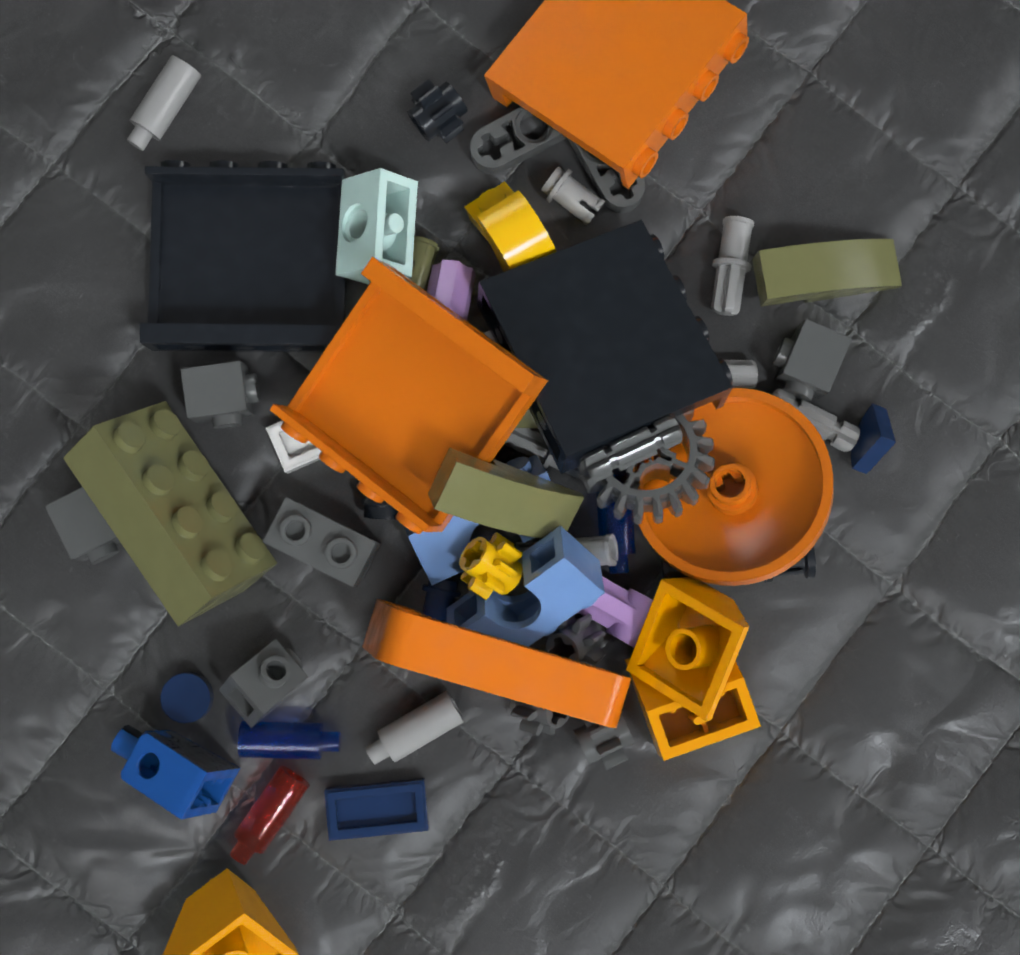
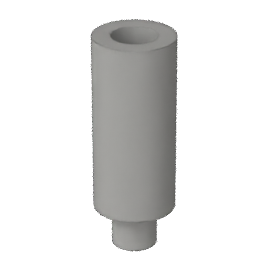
(162, 102)
(416, 729)

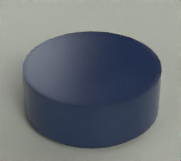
(187, 697)

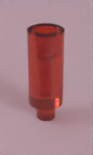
(268, 814)

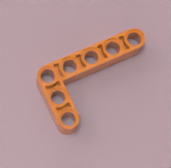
(494, 665)

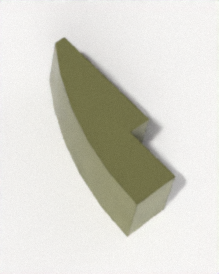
(825, 270)
(502, 496)

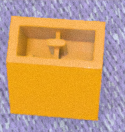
(681, 731)

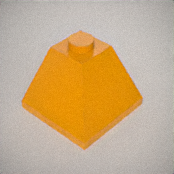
(689, 644)
(227, 920)

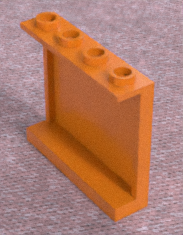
(619, 71)
(404, 389)

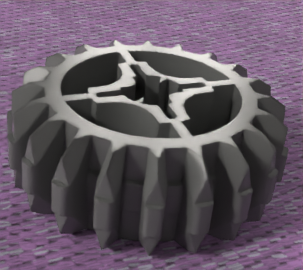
(665, 467)

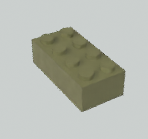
(169, 510)

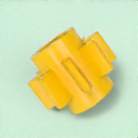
(491, 566)

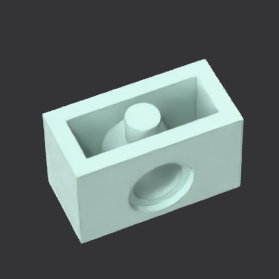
(376, 222)

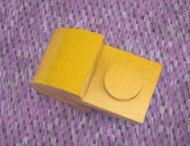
(510, 226)

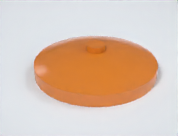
(762, 498)

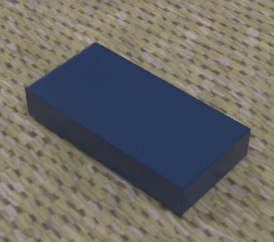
(376, 809)

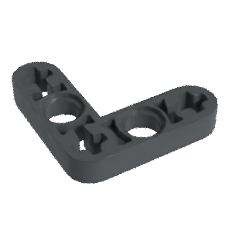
(497, 134)

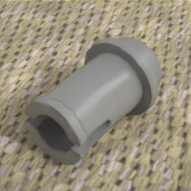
(569, 192)

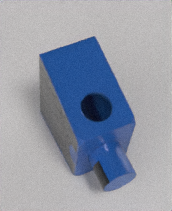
(174, 771)

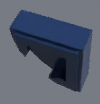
(874, 439)

